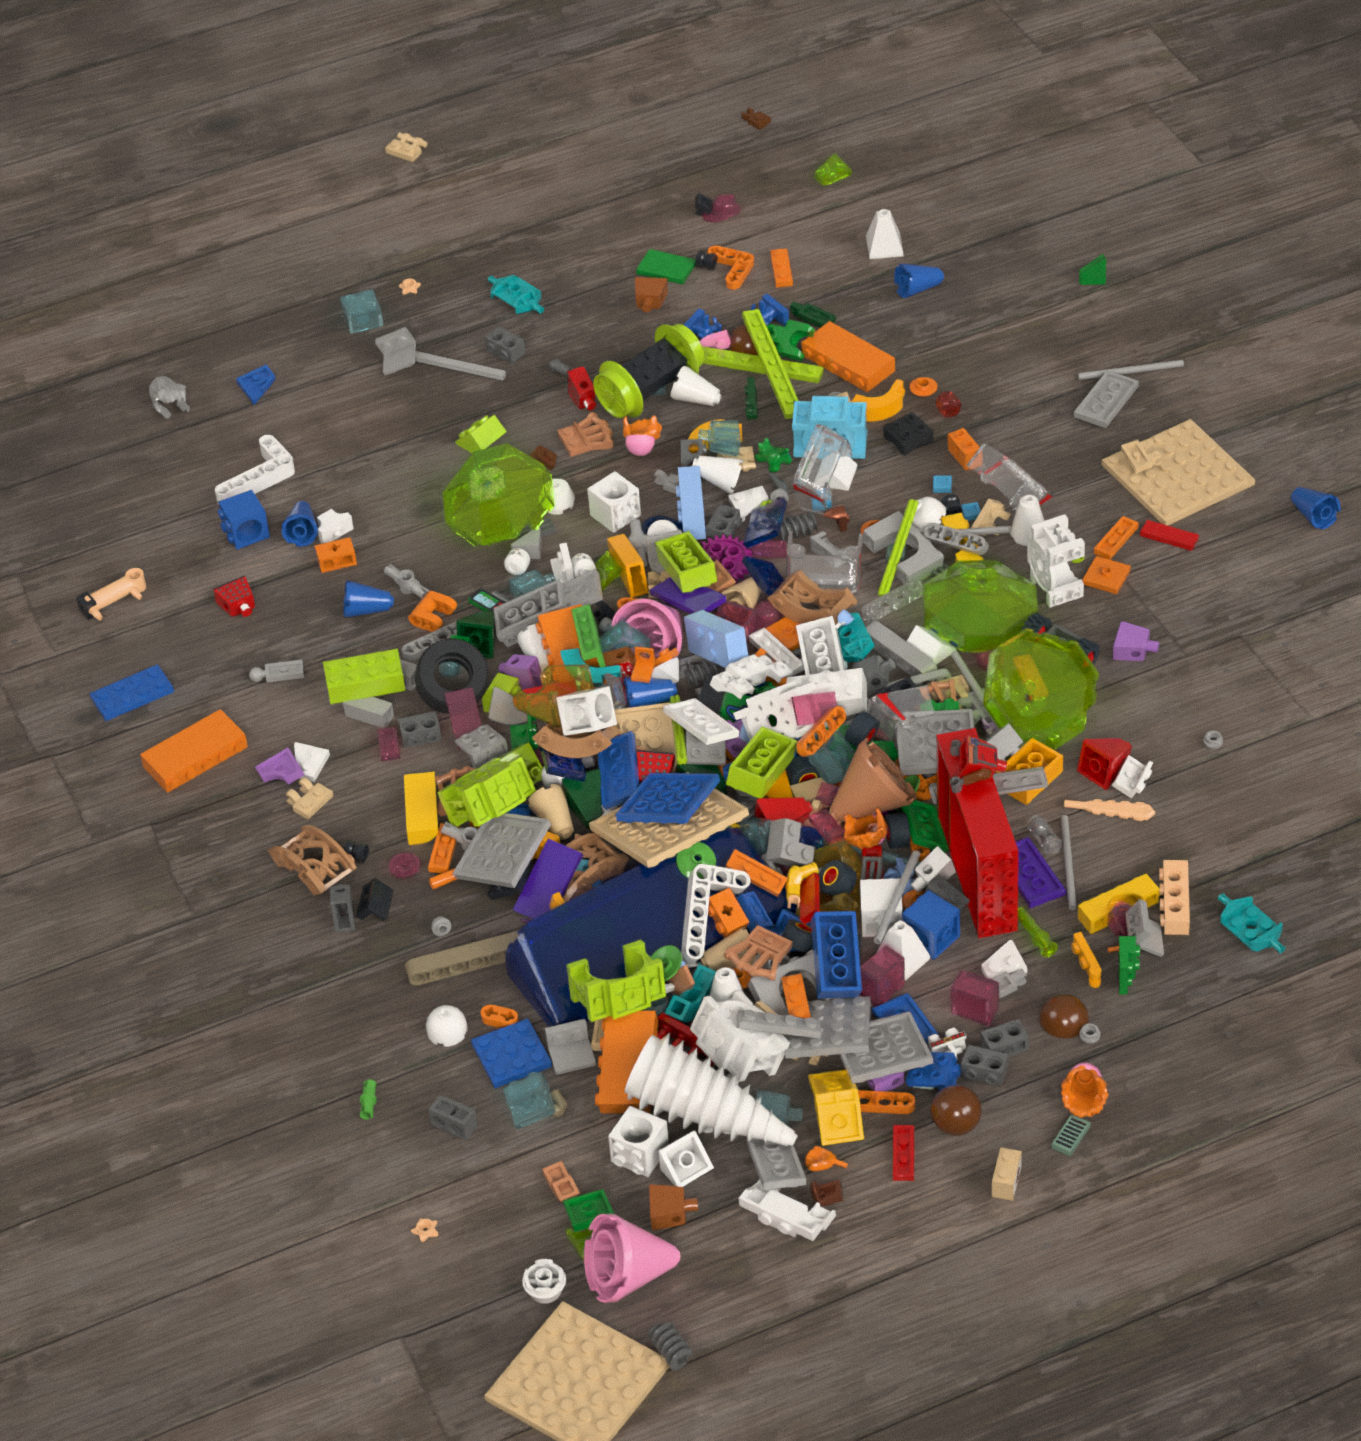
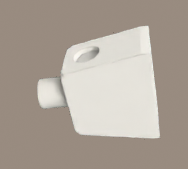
(933, 865)

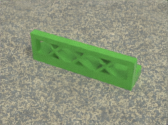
(588, 634)

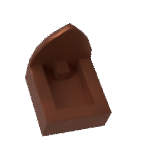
(544, 456)
(839, 514)
(827, 1193)

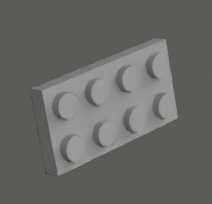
(1106, 399)
(776, 1164)

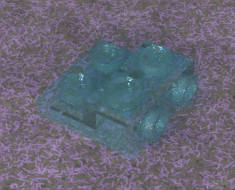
(757, 832)
(529, 1099)

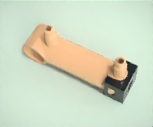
(131, 583)

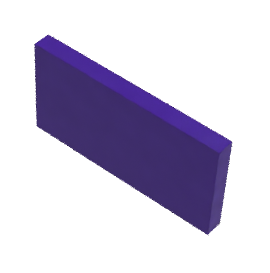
(690, 602)
(549, 876)
(1035, 878)

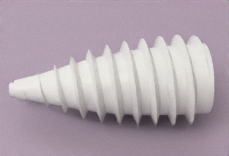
(700, 1094)

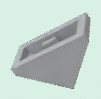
(530, 543)

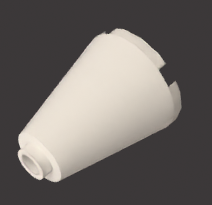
(694, 388)
(719, 471)
(1027, 514)
(531, 645)
(724, 985)

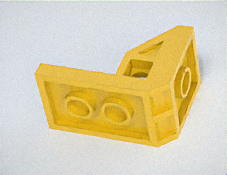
(836, 1107)

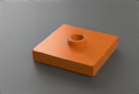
(1106, 575)
(785, 632)

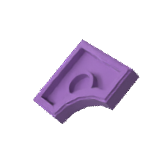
(281, 767)

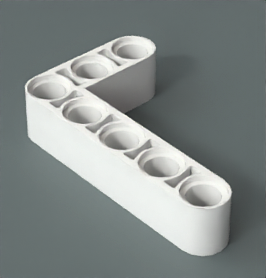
(276, 469)
(700, 905)

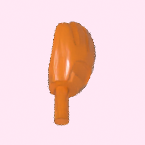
(822, 1159)

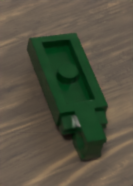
(811, 314)
(751, 401)

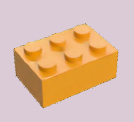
(1035, 755)

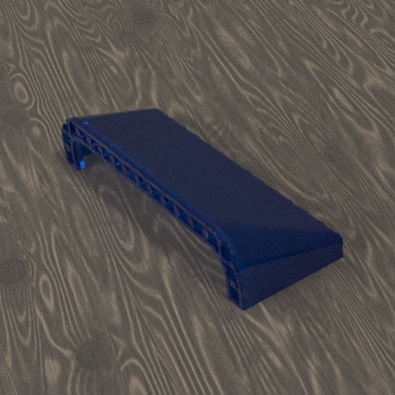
(596, 925)

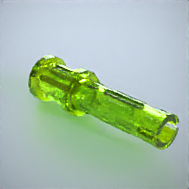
(1039, 937)

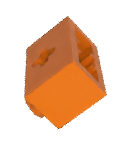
(962, 446)
(335, 555)
(726, 903)

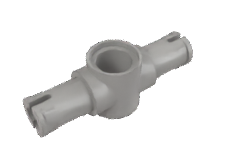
(638, 539)
(406, 581)
(460, 834)

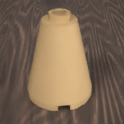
(743, 593)
(553, 805)
(714, 956)

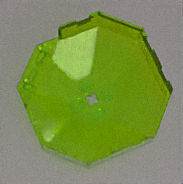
(517, 497)
(976, 613)
(1053, 674)

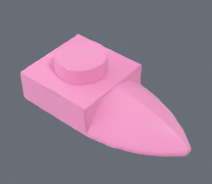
(718, 340)

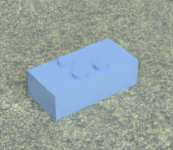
(691, 501)
(715, 638)

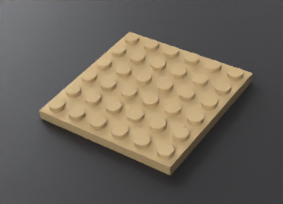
(1191, 475)
(656, 841)
(577, 1378)

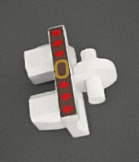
(953, 1042)

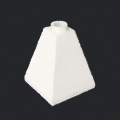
(883, 236)
(906, 943)

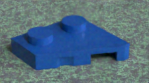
(256, 383)

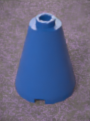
(916, 278)
(1316, 506)
(300, 525)
(365, 600)
(650, 693)

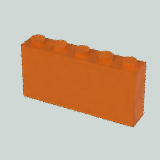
(848, 356)
(560, 634)
(194, 750)
(621, 1047)

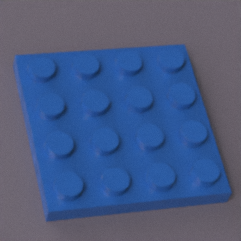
(667, 798)

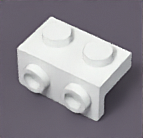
(1131, 776)

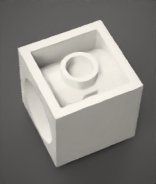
(614, 502)
(586, 711)
(874, 902)
(637, 1141)

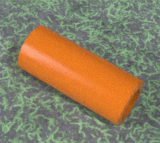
(442, 879)

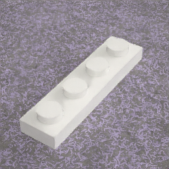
(776, 650)

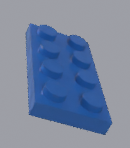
(131, 692)
(618, 770)

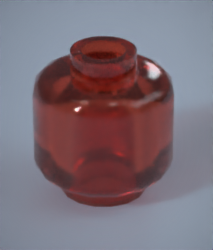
(948, 404)

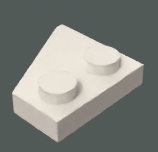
(748, 500)
(310, 759)
(1003, 960)

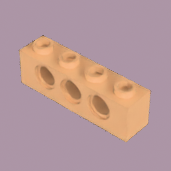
(1175, 897)

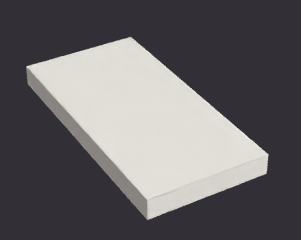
(701, 721)

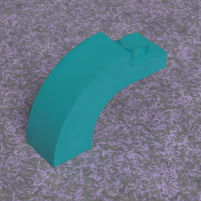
(574, 657)
(688, 1003)

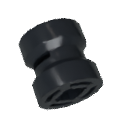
(706, 260)
(952, 504)
(357, 851)

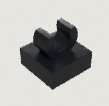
(703, 204)
(603, 609)

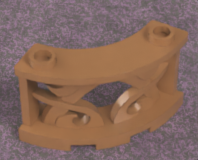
(805, 590)
(575, 745)
(311, 836)
(608, 864)

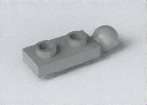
(278, 671)

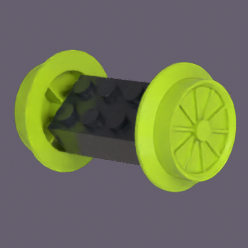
(627, 385)

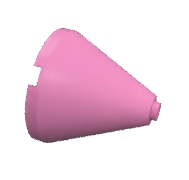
(655, 621)
(624, 1257)

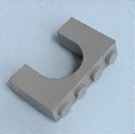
(914, 568)
(377, 711)
(768, 991)

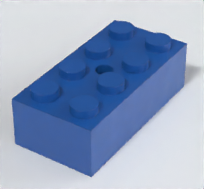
(836, 935)

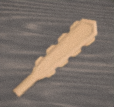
(1124, 809)

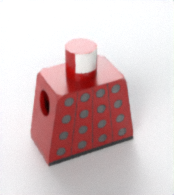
(581, 388)
(235, 597)
(654, 763)

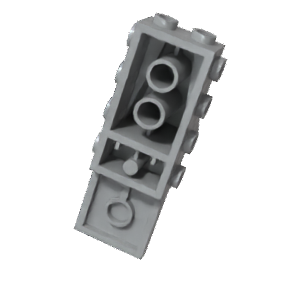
(524, 610)

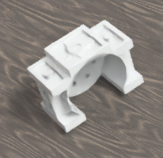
(1048, 551)
(761, 707)
(734, 1047)

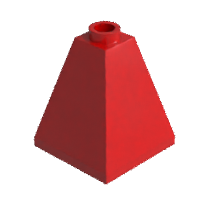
(1102, 759)
(781, 808)

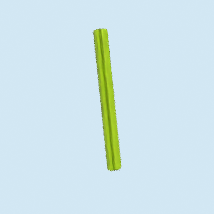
(898, 547)
(679, 737)

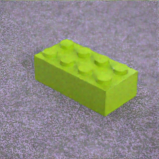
(686, 562)
(364, 676)
(761, 762)

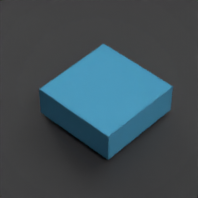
(942, 484)
(971, 511)

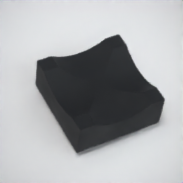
(908, 433)

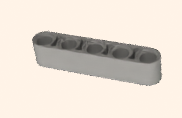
(900, 651)

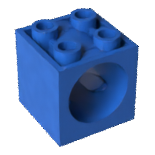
(243, 519)
(934, 922)

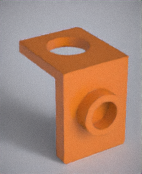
(644, 666)

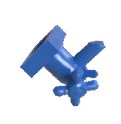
(771, 309)
(700, 325)

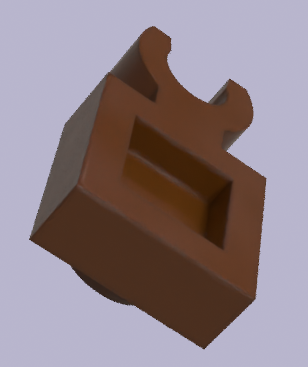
(757, 120)

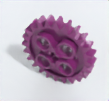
(730, 558)

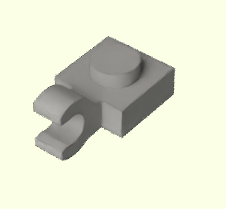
(669, 482)
(1009, 983)

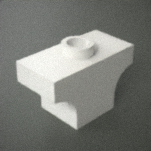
(333, 525)

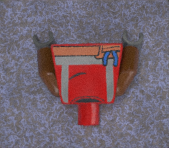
(976, 761)

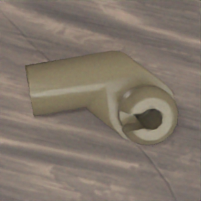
(560, 1103)

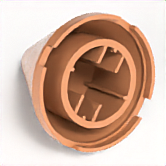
(870, 784)

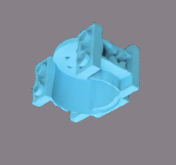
(837, 414)

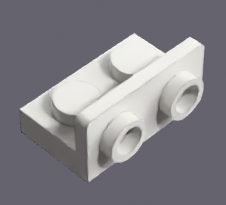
(562, 565)

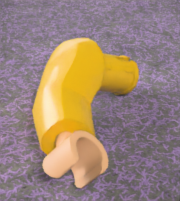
(795, 877)

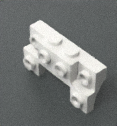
(749, 672)
(785, 1213)

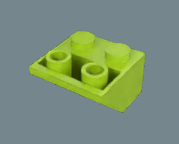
(481, 434)
(530, 759)

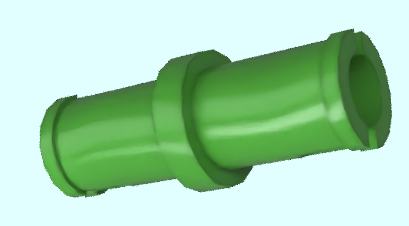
(368, 1099)

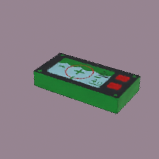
(485, 601)

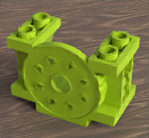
(487, 792)
(619, 995)

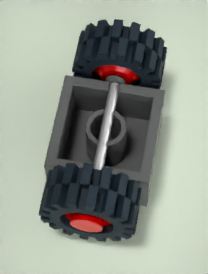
(1043, 625)

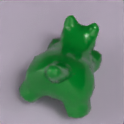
(773, 455)

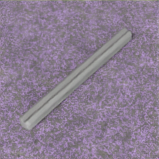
(460, 365)

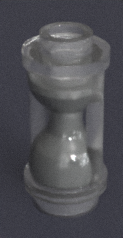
(1038, 827)

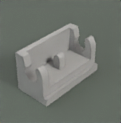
(823, 546)

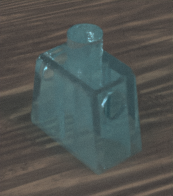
(722, 437)
(528, 582)
(780, 1106)

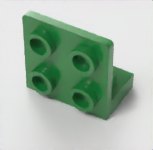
(523, 733)

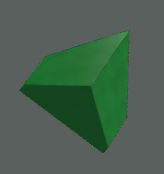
(1094, 272)

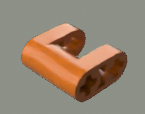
(422, 614)

